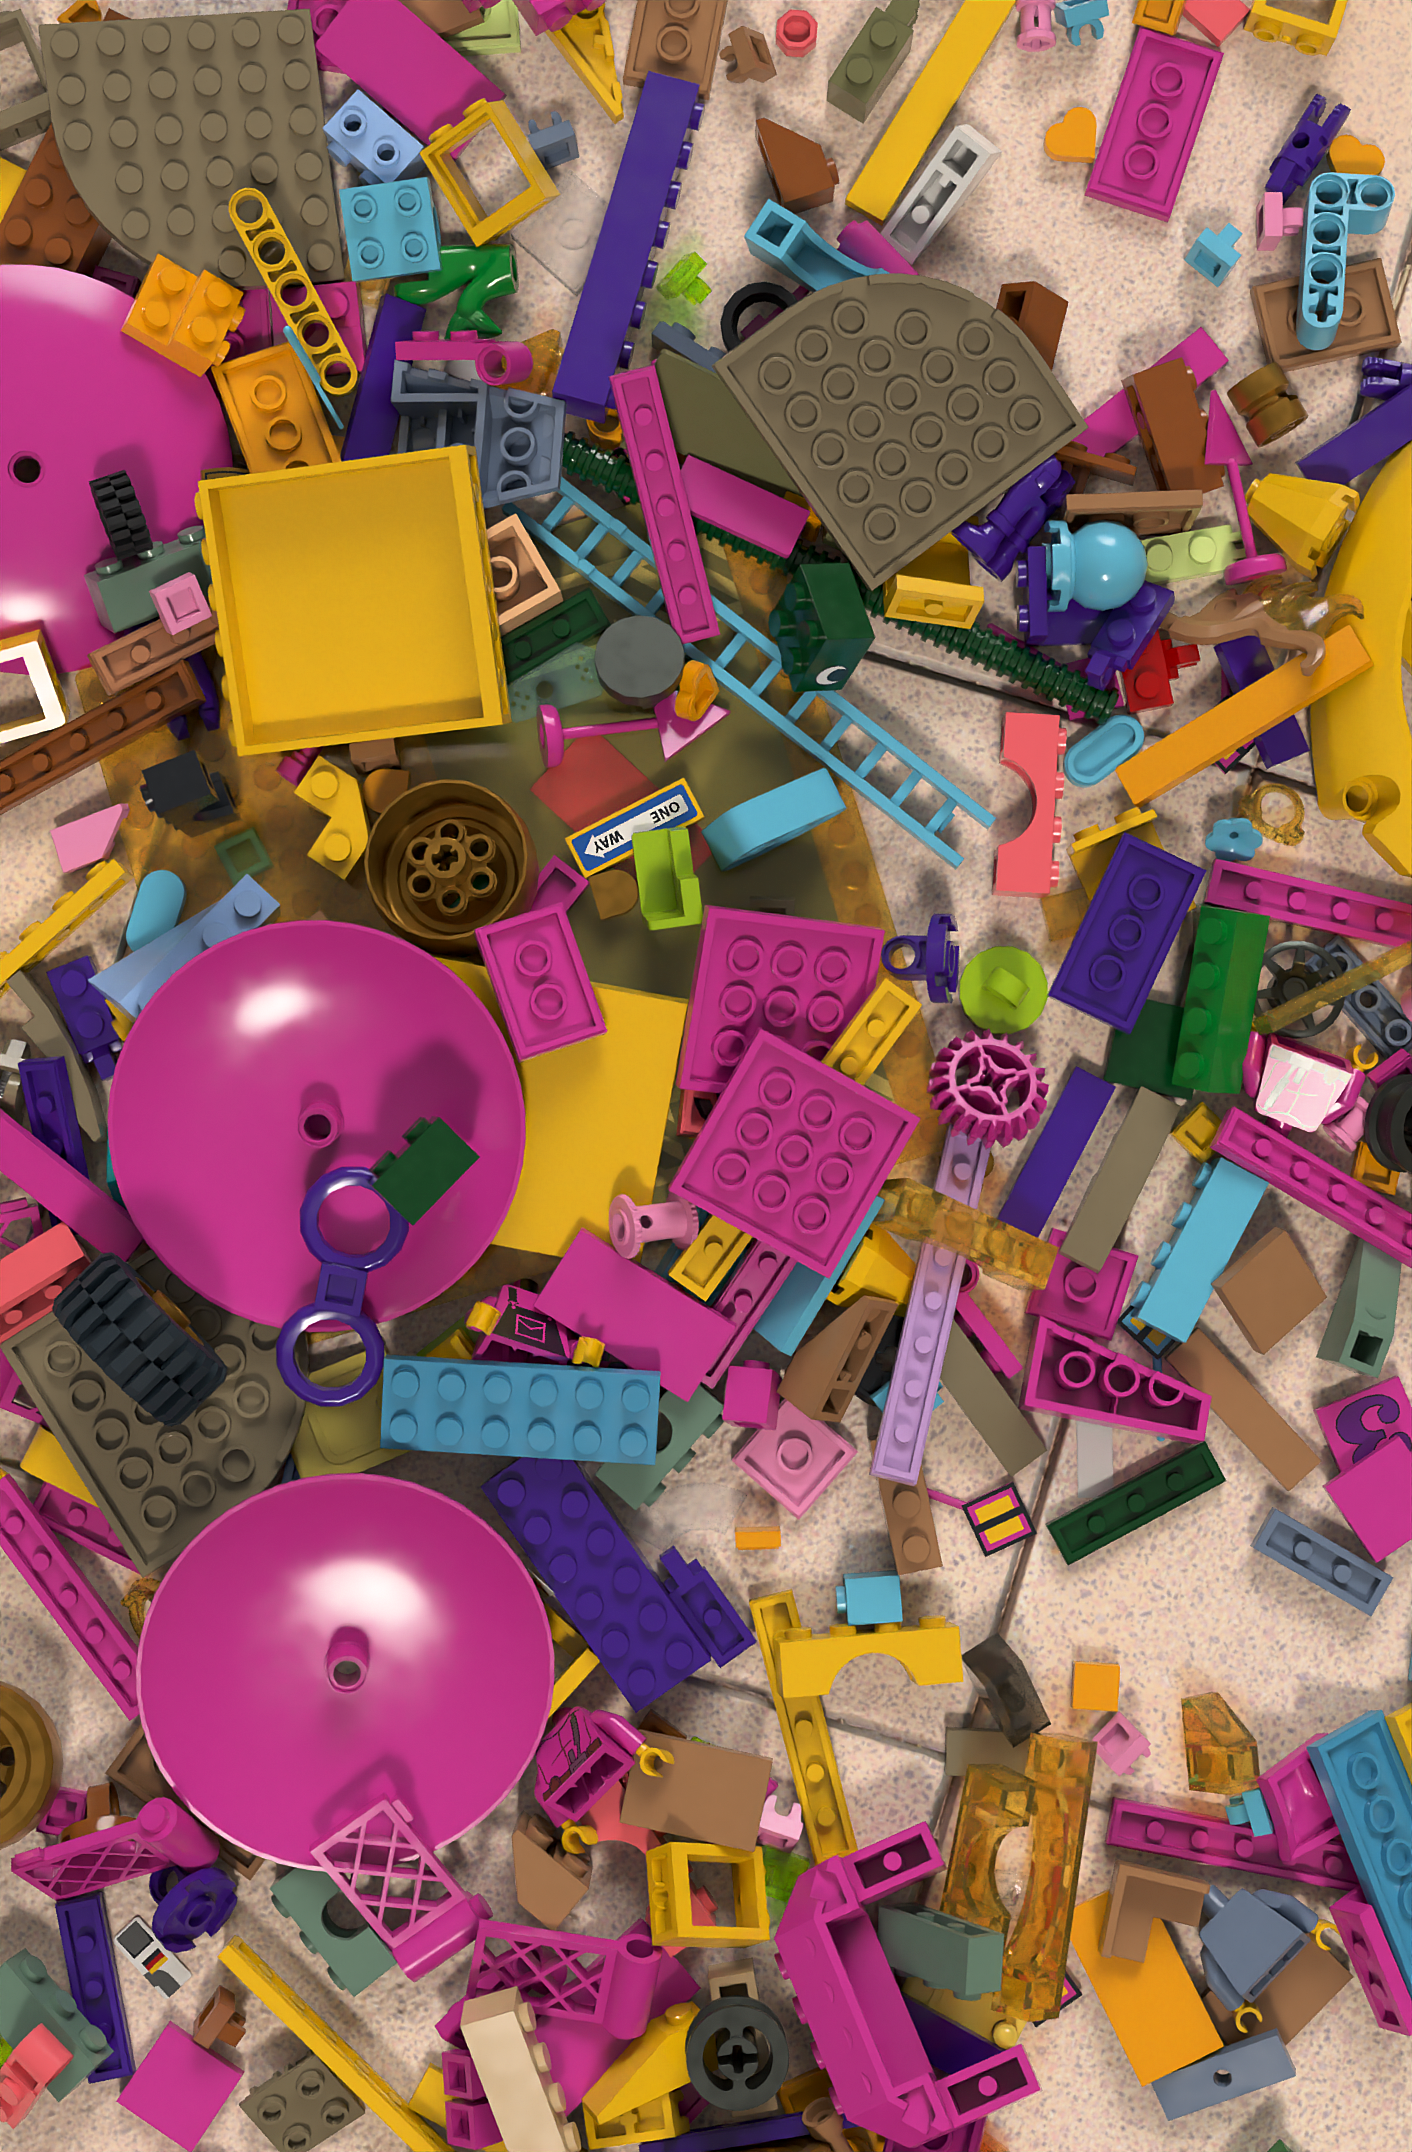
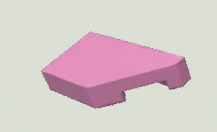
(89, 838)

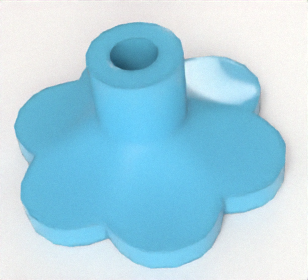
(1234, 839)

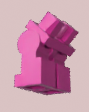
(470, 2117)

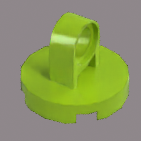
(1003, 990)

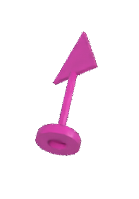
(1227, 449)
(673, 731)

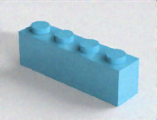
(1198, 1249)

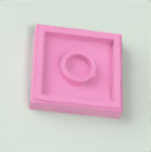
(794, 1459)

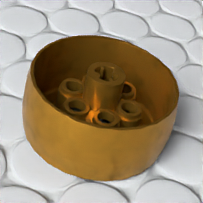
(420, 821)
(37, 1765)

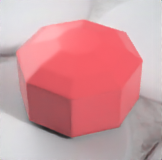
(796, 33)

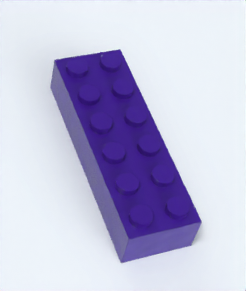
(597, 1575)

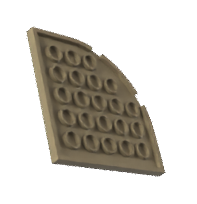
(181, 116)
(898, 410)
(157, 1479)

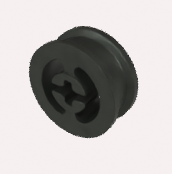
(1385, 1122)
(739, 2089)

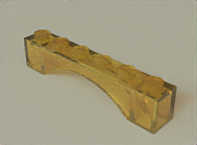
(1040, 1942)

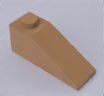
(833, 1362)

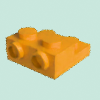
(184, 315)

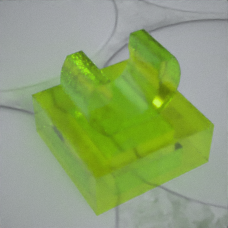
(684, 280)
(782, 1872)

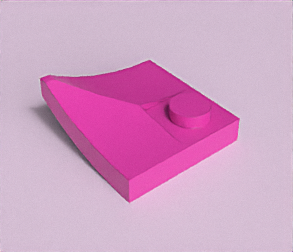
(346, 312)
(1297, 1803)

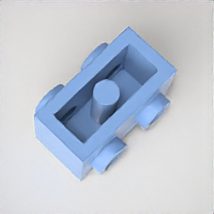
(372, 143)

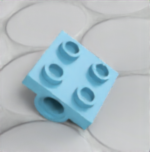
(391, 229)

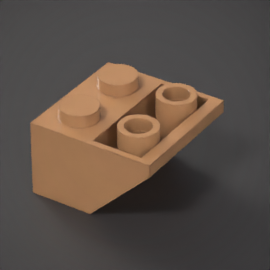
(545, 1873)

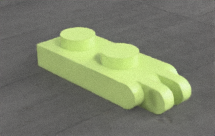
(1192, 554)

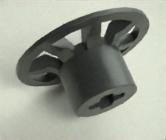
(1294, 982)

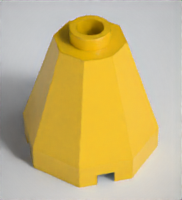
(1301, 517)
(875, 1270)

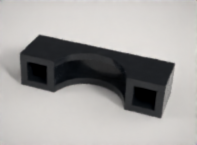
(189, 795)

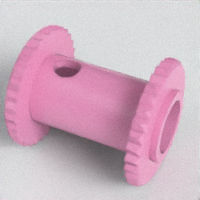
(634, 1224)

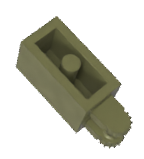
(873, 59)

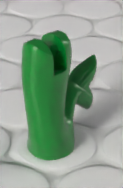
(492, 275)

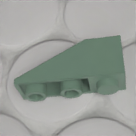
(1363, 1313)

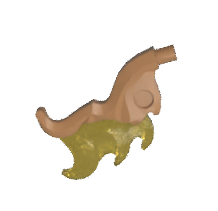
(1275, 615)

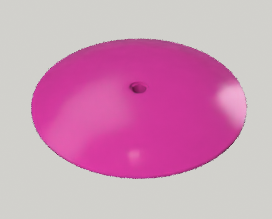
(86, 408)
(291, 1027)
(329, 1572)

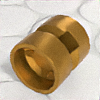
(1267, 404)

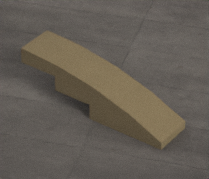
(54, 1040)
(1119, 1179)
(988, 1404)

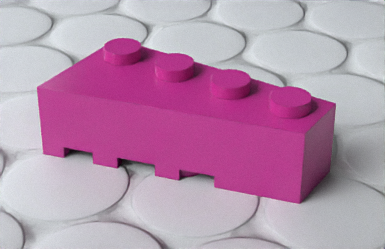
(1093, 1385)

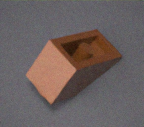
(795, 167)

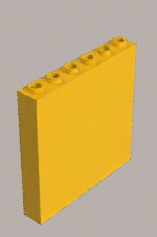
(354, 600)
(589, 1115)

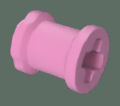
(1031, 37)
(1348, 1127)

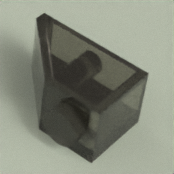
(1005, 1689)

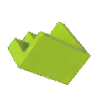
(666, 878)

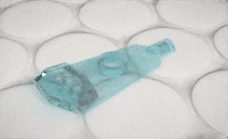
(564, 678)

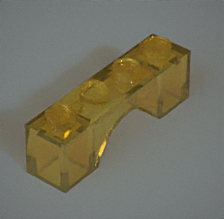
(941, 1221)
(990, 1807)

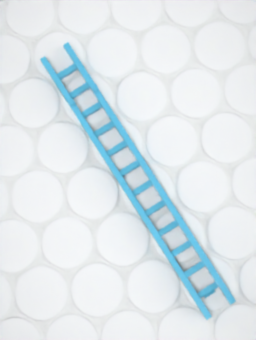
(751, 696)

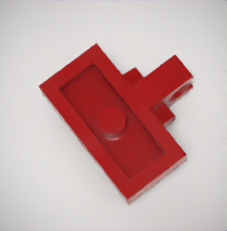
(1148, 682)

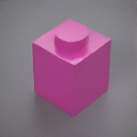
(752, 1396)

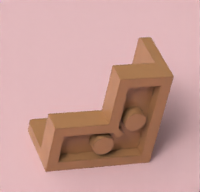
(1139, 1895)

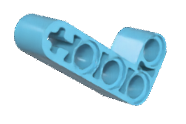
(1328, 261)

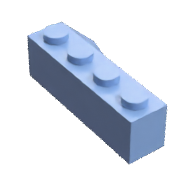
(139, 975)

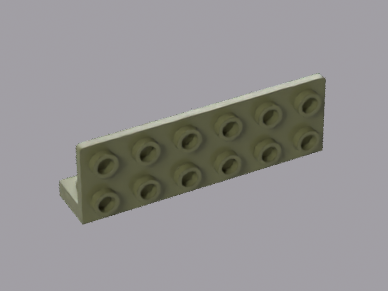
(715, 429)

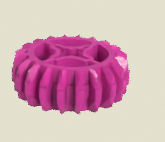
(980, 1103)

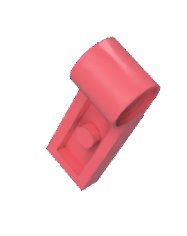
(29, 2072)

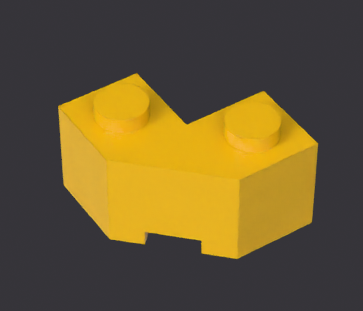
(345, 837)

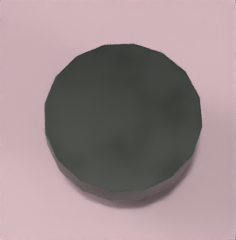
(639, 661)

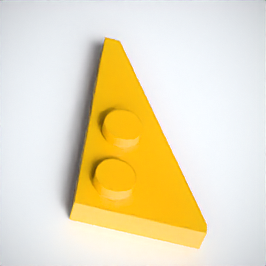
(590, 53)

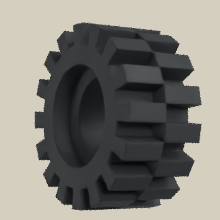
(121, 515)

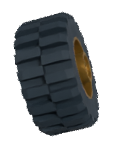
(139, 1339)

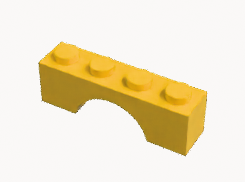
(810, 1661)

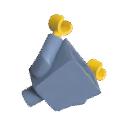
(1252, 1943)

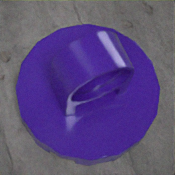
(934, 959)
(194, 1905)

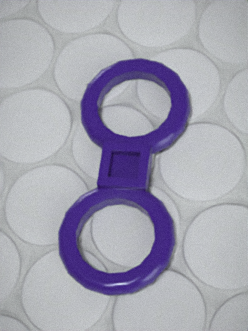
(338, 1293)

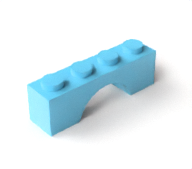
(798, 251)

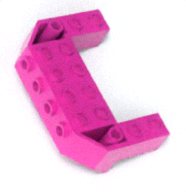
(858, 2009)

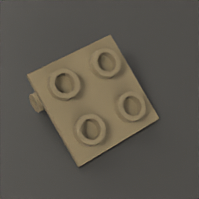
(301, 2105)

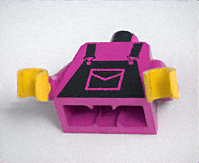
(523, 1334)

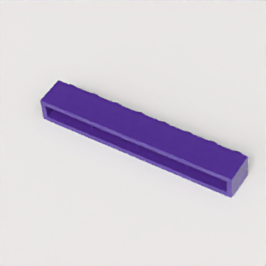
(627, 245)

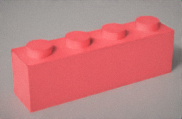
(36, 1276)

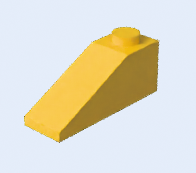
(648, 2066)

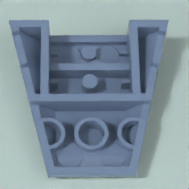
(513, 430)

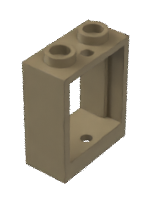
(33, 115)

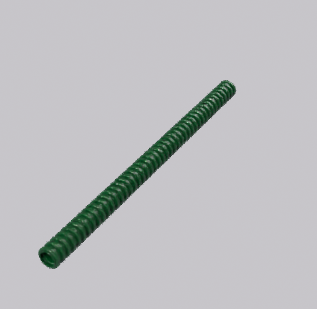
(973, 643)

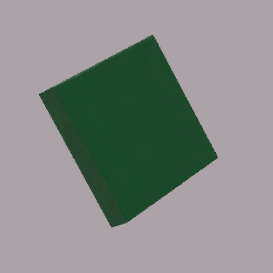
(1148, 1052)

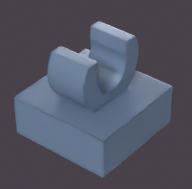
(553, 144)

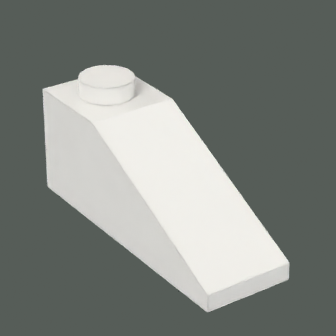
(940, 191)

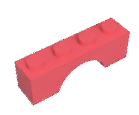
(1031, 750)
(605, 1819)

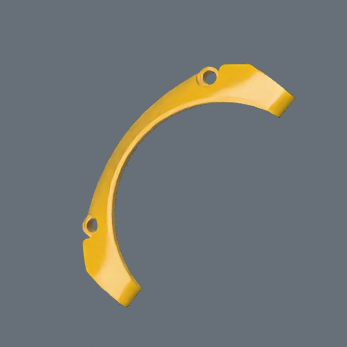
(1362, 726)

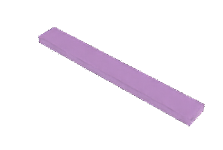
(927, 1325)

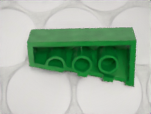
(1220, 998)

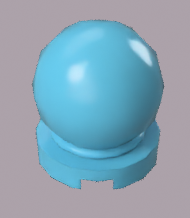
(1095, 565)

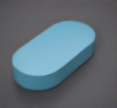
(1103, 751)
(156, 908)

